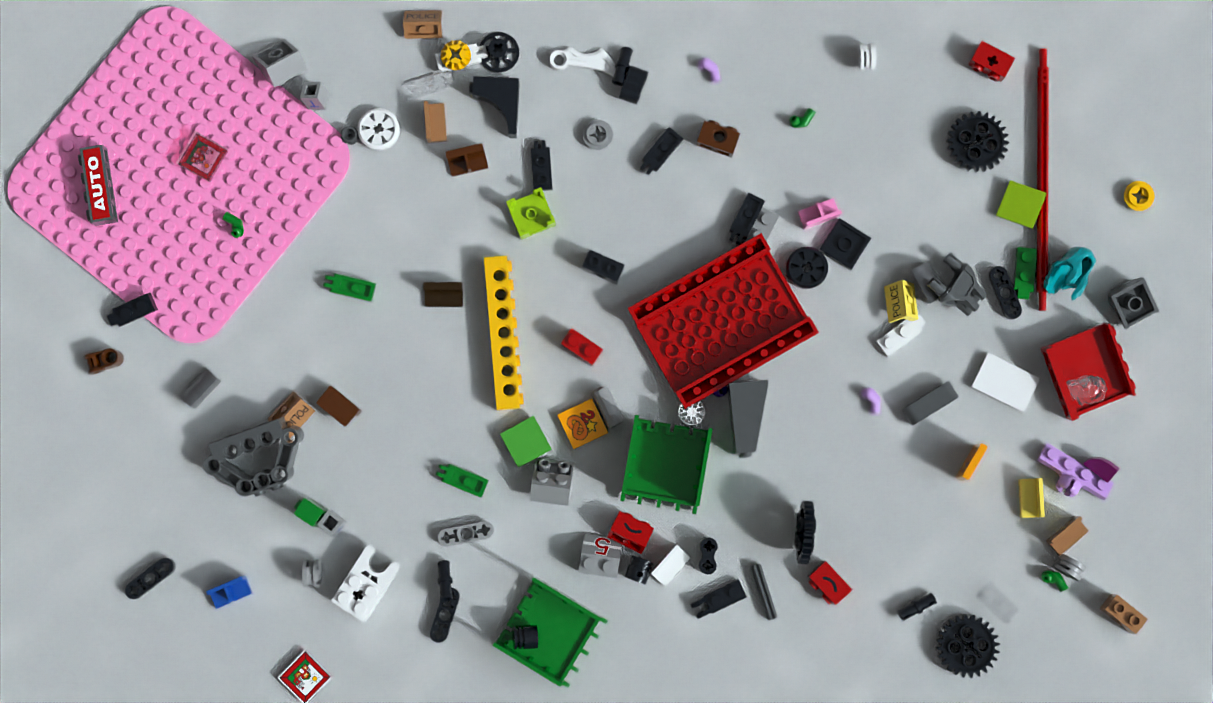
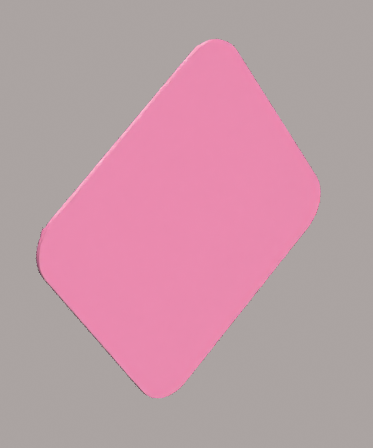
(170, 231)

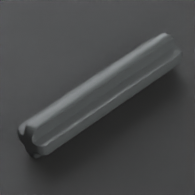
(764, 591)

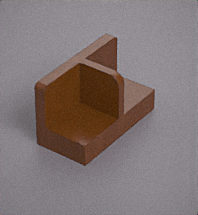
(467, 159)
(338, 406)

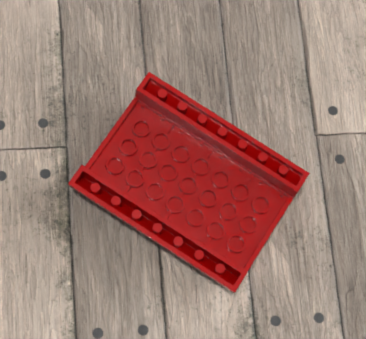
(722, 321)

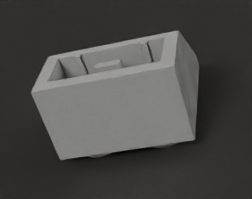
(551, 481)

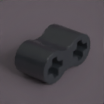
(633, 85)
(708, 555)

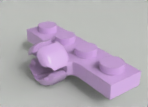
(1073, 474)

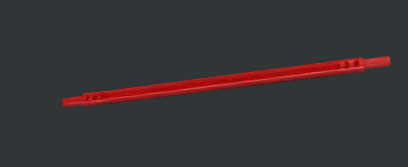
(1042, 173)

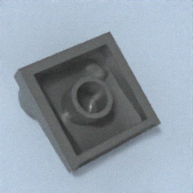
(1133, 302)

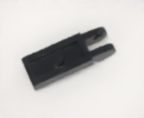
(720, 598)

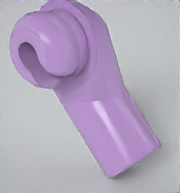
(710, 66)
(874, 398)

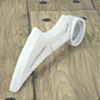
(598, 60)

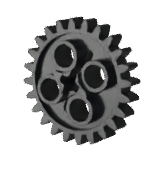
(969, 127)
(805, 532)
(957, 659)

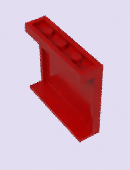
(1088, 353)

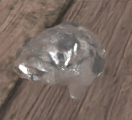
(1087, 389)

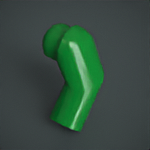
(802, 121)
(236, 224)

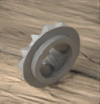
(590, 129)

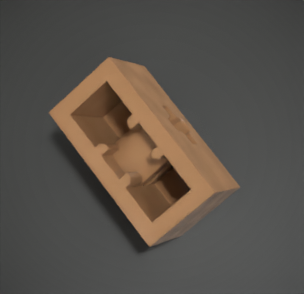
(1123, 613)

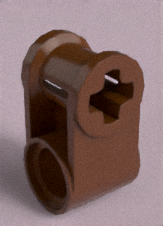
(99, 361)

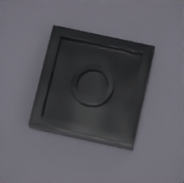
(845, 244)

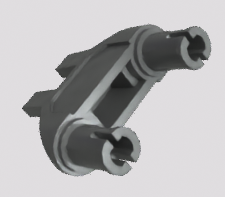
(962, 289)

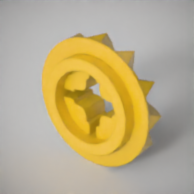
(455, 64)
(1146, 191)

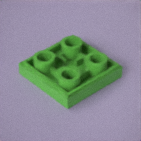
(525, 441)

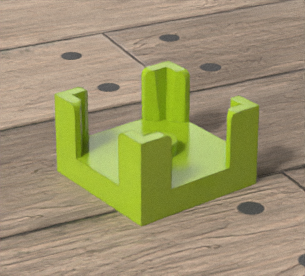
(531, 214)

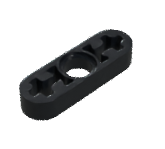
(994, 281)
(142, 591)
(437, 618)

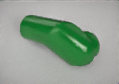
(1055, 578)

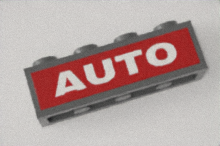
(98, 185)

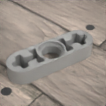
(470, 526)

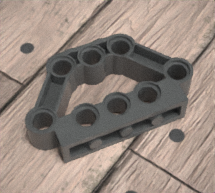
(235, 477)

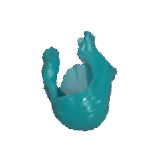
(1071, 271)

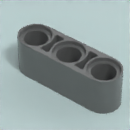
(930, 403)

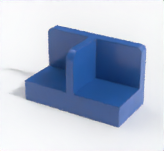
(230, 592)

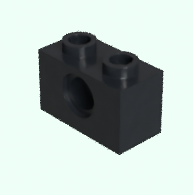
(603, 267)

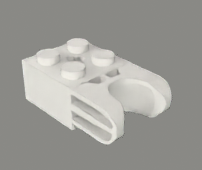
(367, 580)

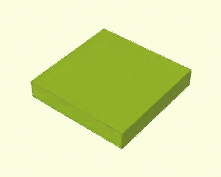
(1021, 204)

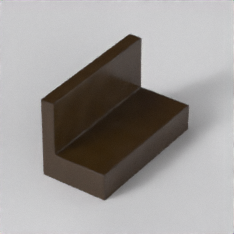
(443, 294)

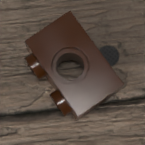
(707, 141)

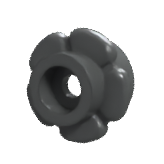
(349, 130)

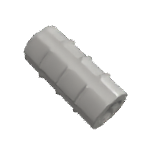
(608, 407)

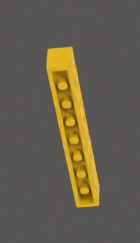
(492, 266)

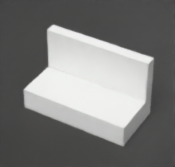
(670, 565)

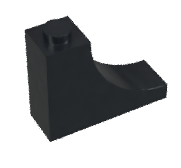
(500, 93)

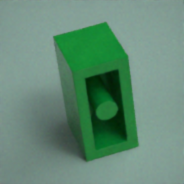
(309, 511)

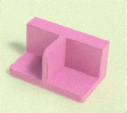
(819, 213)

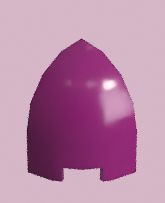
(1102, 467)

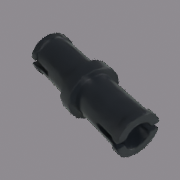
(622, 66)
(445, 580)
(917, 606)

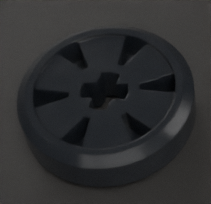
(801, 257)

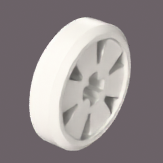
(373, 119)

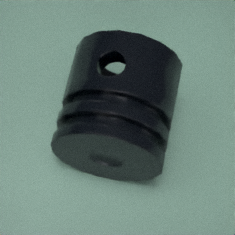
(641, 567)
(525, 637)

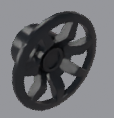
(499, 50)

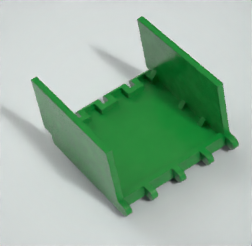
(666, 463)
(561, 627)

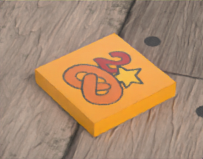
(582, 423)
(971, 462)

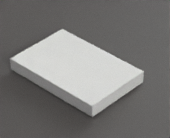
(1005, 382)

